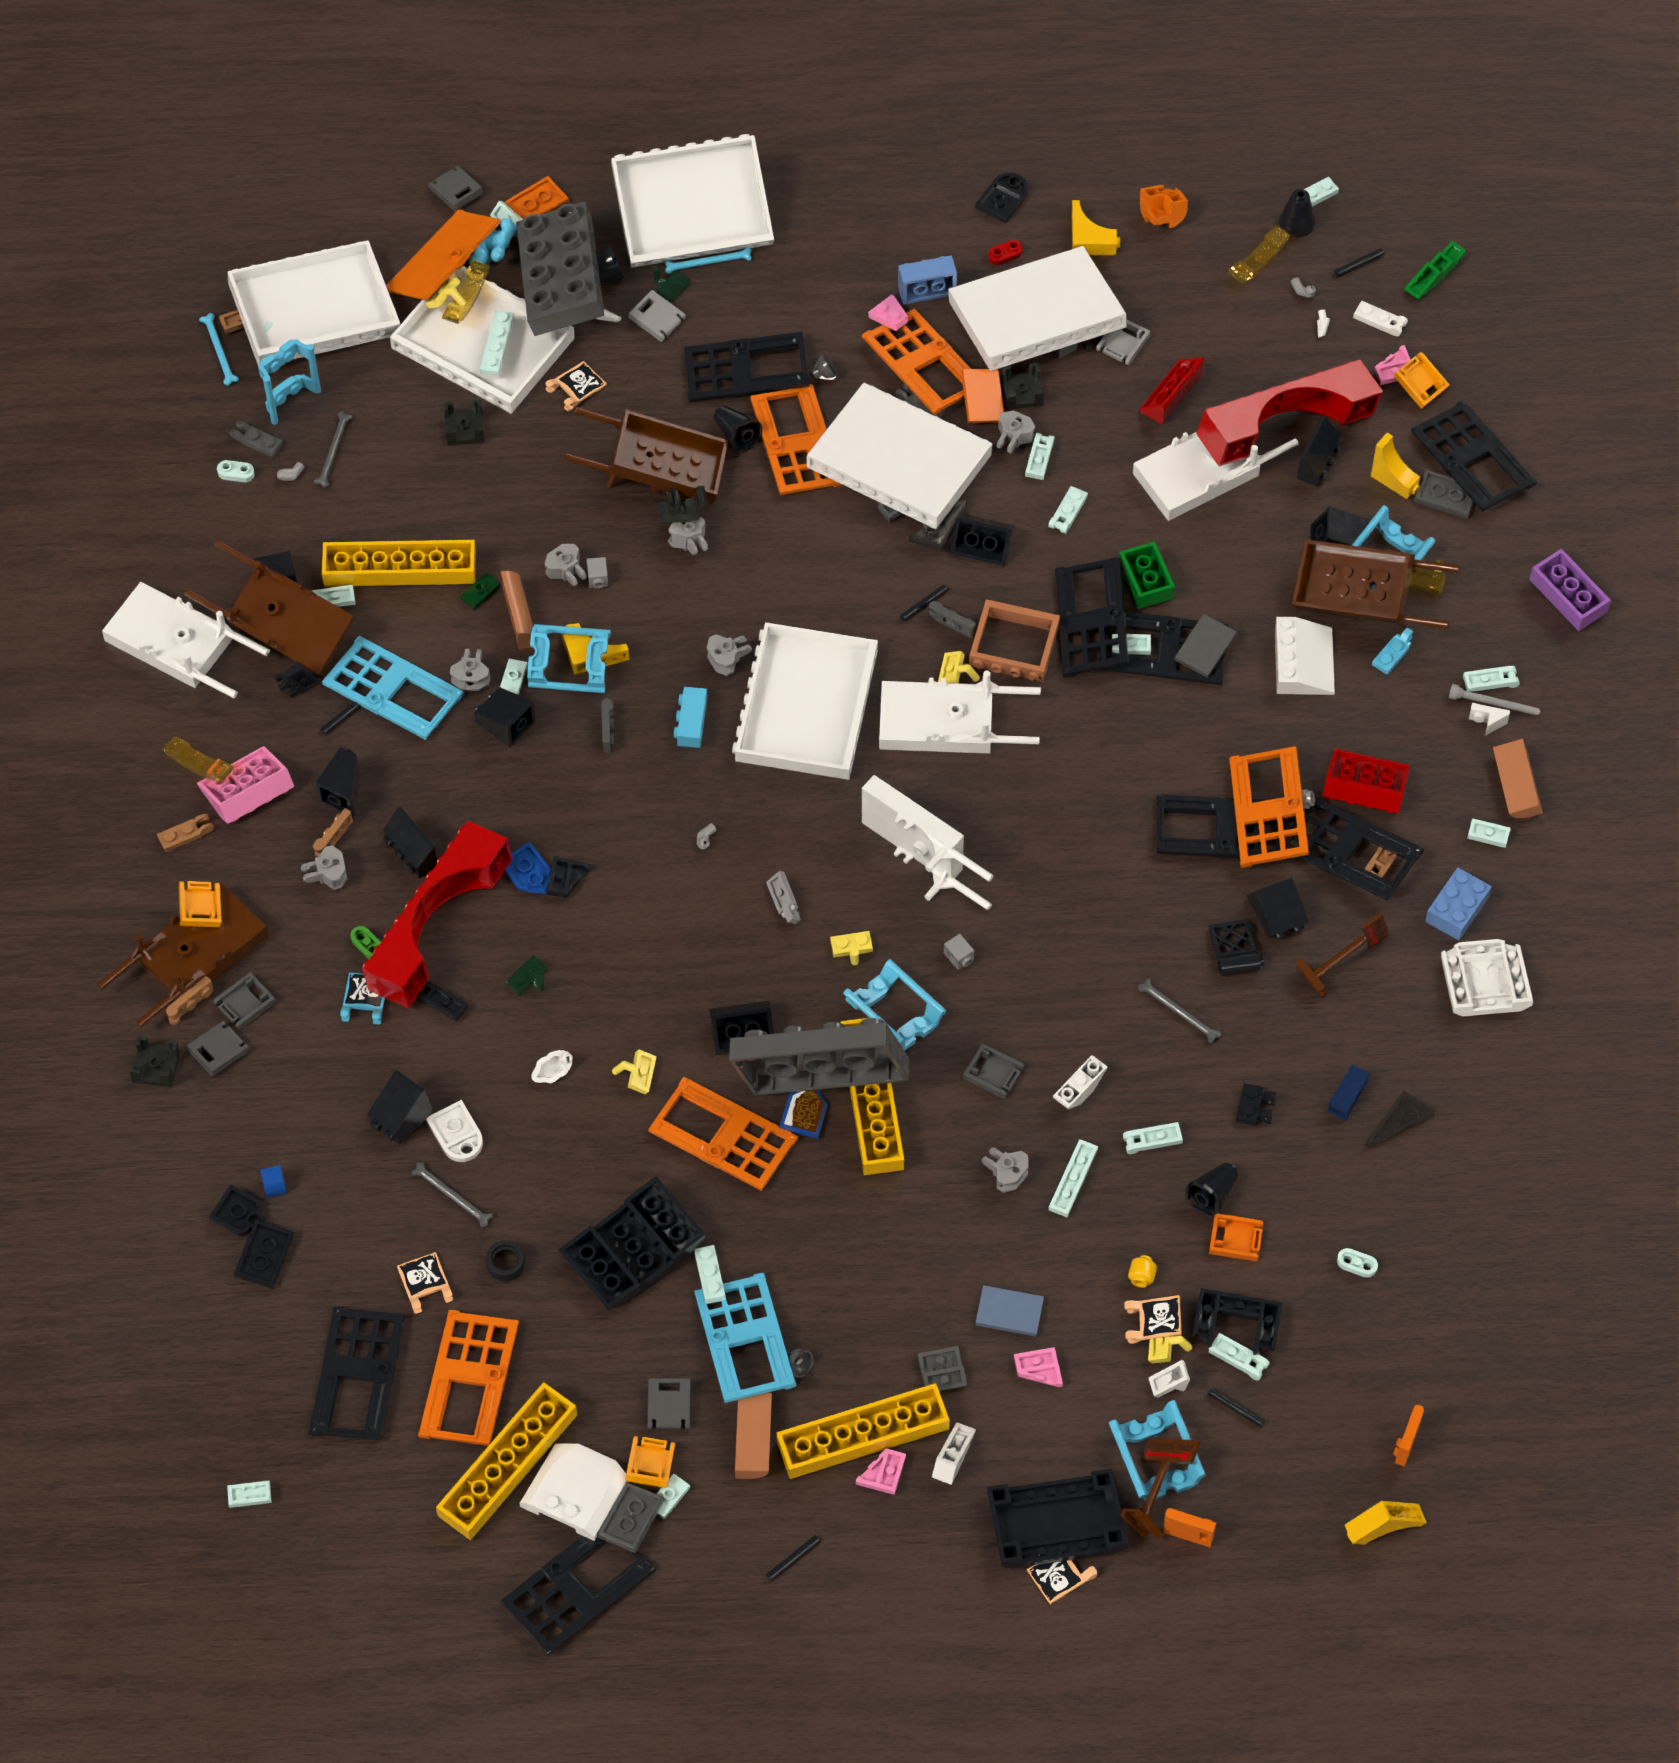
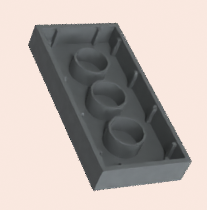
(559, 268)
(819, 1057)

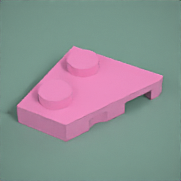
(889, 313)
(1386, 369)

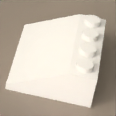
(1303, 657)

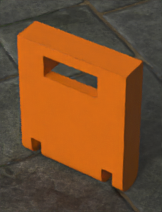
(1240, 1237)
(1406, 1443)
(1189, 1527)

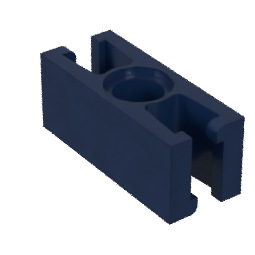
(1348, 1092)

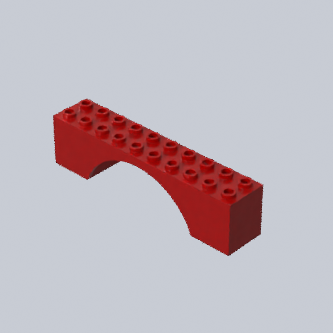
(1339, 393)
(470, 863)

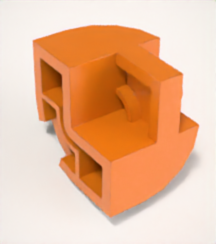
(1163, 205)

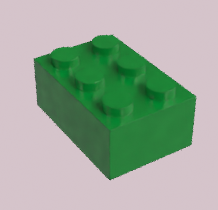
(1146, 575)

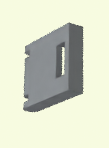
(658, 317)
(1122, 345)

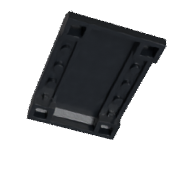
(1057, 1520)

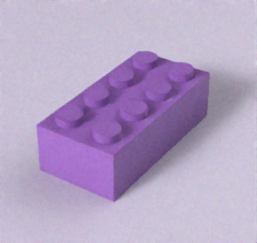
(1570, 590)

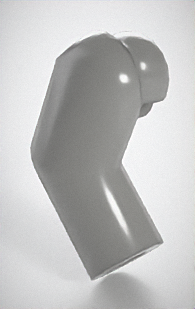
(1301, 290)
(290, 474)
(703, 836)

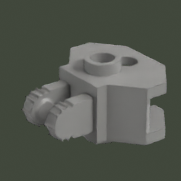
(1014, 431)
(688, 535)
(565, 564)
(724, 653)
(470, 671)
(329, 866)
(1009, 1169)

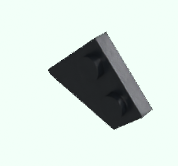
(565, 876)

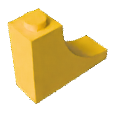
(1092, 237)
(1391, 470)
(577, 646)
(1383, 1519)

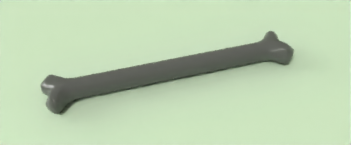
(343, 419)
(1211, 1034)
(482, 1217)

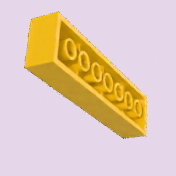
(399, 563)
(876, 1125)
(862, 1431)
(506, 1461)

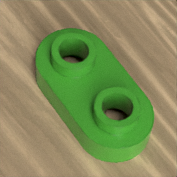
(368, 943)

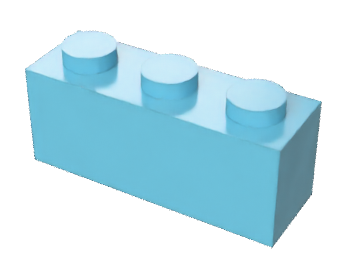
(691, 717)

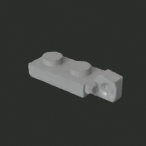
(783, 897)

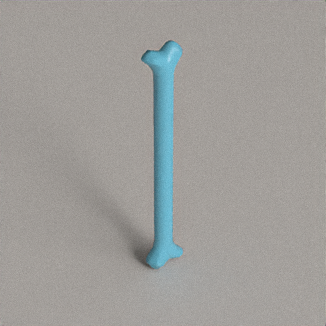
(744, 254)
(229, 377)

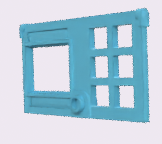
(379, 697)
(744, 1333)

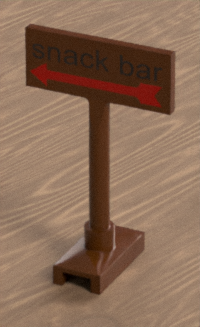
(1374, 932)
(1164, 1452)

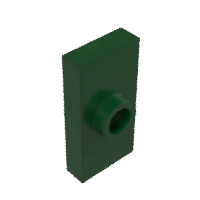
(480, 591)

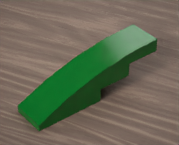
(1435, 271)

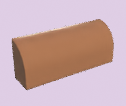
(517, 608)
(1517, 779)
(753, 1436)

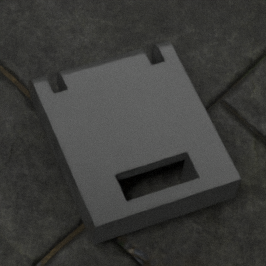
(454, 183)
(240, 1003)
(223, 1046)
(997, 1073)
(668, 1406)

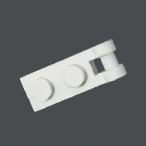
(1380, 318)

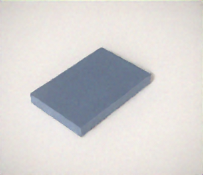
(1009, 1310)

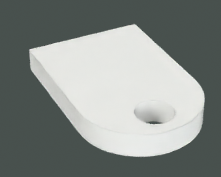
(456, 1130)

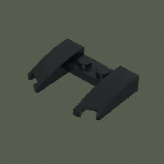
(1261, 1310)

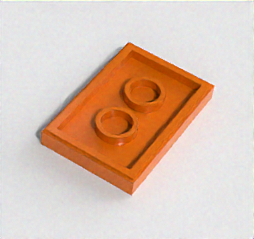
(538, 199)
(982, 395)

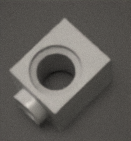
(597, 572)
(959, 952)

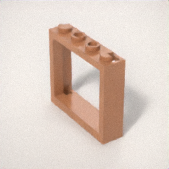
(1017, 615)

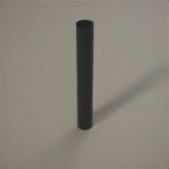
(1365, 259)
(924, 602)
(340, 717)
(1236, 1407)
(793, 1558)

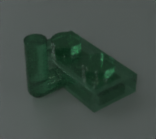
(672, 286)
(528, 975)

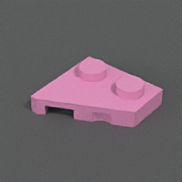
(1039, 1366)
(884, 1472)

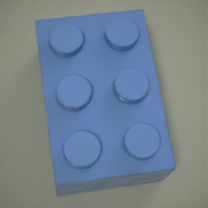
(926, 279)
(1458, 904)

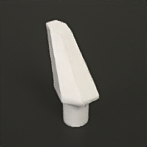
(608, 316)
(1322, 323)

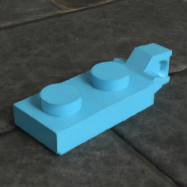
(1393, 651)

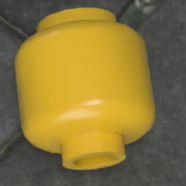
(1142, 1271)

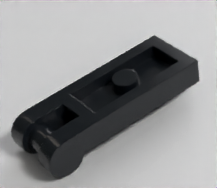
(442, 1001)

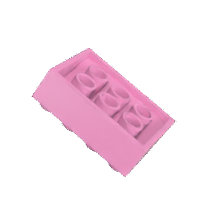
(249, 785)

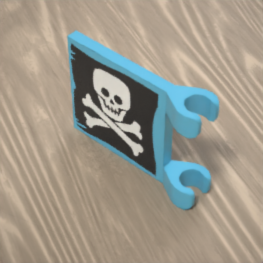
(359, 997)

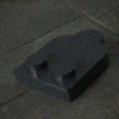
(237, 1211)

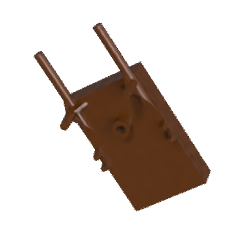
(660, 455)
(1341, 580)
(298, 627)
(207, 954)

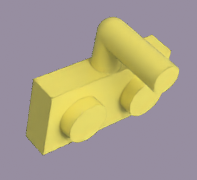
(446, 289)
(953, 666)
(851, 945)
(640, 1070)
(1161, 1348)

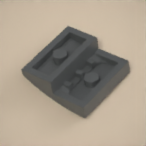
(942, 1368)

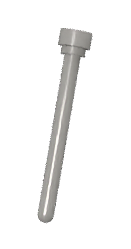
(1457, 692)

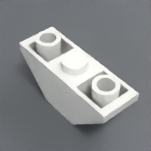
(1081, 1083)

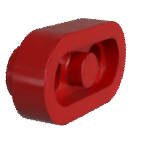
(1005, 251)

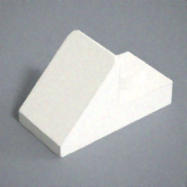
(1493, 716)
(1169, 1379)

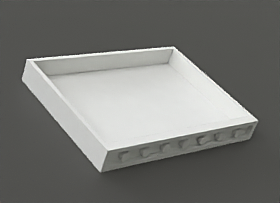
(692, 200)
(317, 297)
(1037, 308)
(459, 348)
(899, 455)
(805, 701)

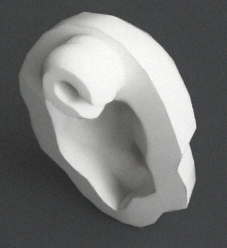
(552, 1066)

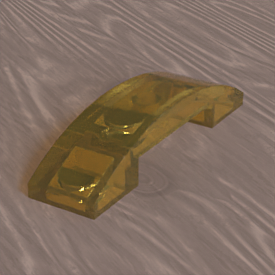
(1261, 256)
(470, 290)
(197, 762)

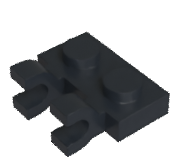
(297, 677)
(1250, 1103)

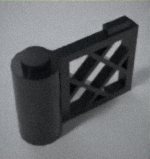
(1237, 959)

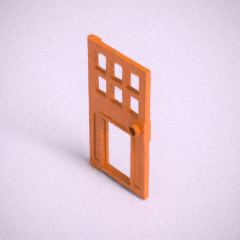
(923, 356)
(792, 444)
(1269, 810)
(724, 1141)
(466, 1372)

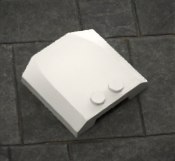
(1486, 978)
(576, 1488)

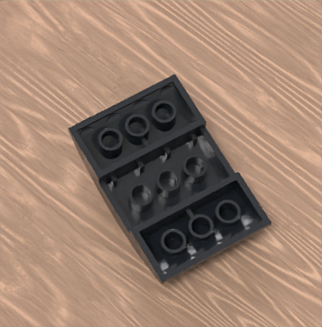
(634, 1245)

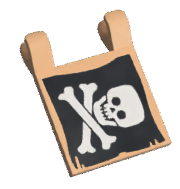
(578, 383)
(423, 1278)
(1157, 1318)
(1059, 1578)

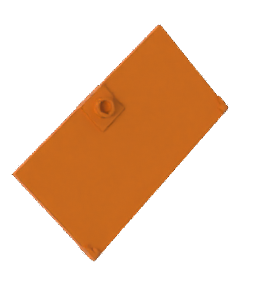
(442, 255)

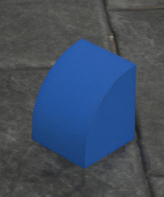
(273, 1181)

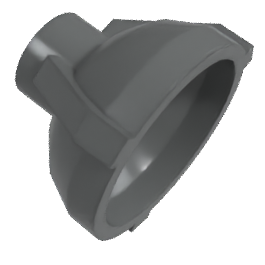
(824, 369)
(800, 1362)

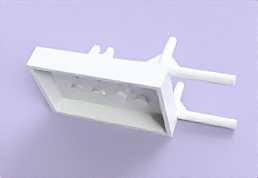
(1188, 476)
(173, 636)
(943, 716)
(919, 837)

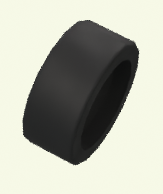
(505, 1275)

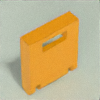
(1418, 376)
(199, 901)
(650, 1459)

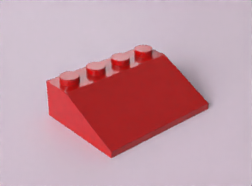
(1366, 781)

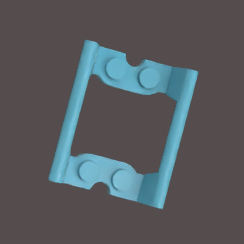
(292, 384)
(1393, 535)
(594, 665)
(878, 988)
(1153, 1427)

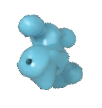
(495, 244)

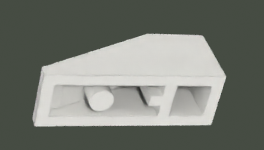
(953, 1453)

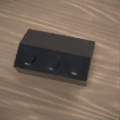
(1319, 453)
(982, 539)
(410, 843)
(737, 1020)

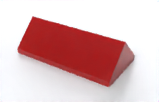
(1173, 389)

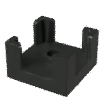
(1022, 389)
(464, 425)
(683, 511)
(155, 1063)

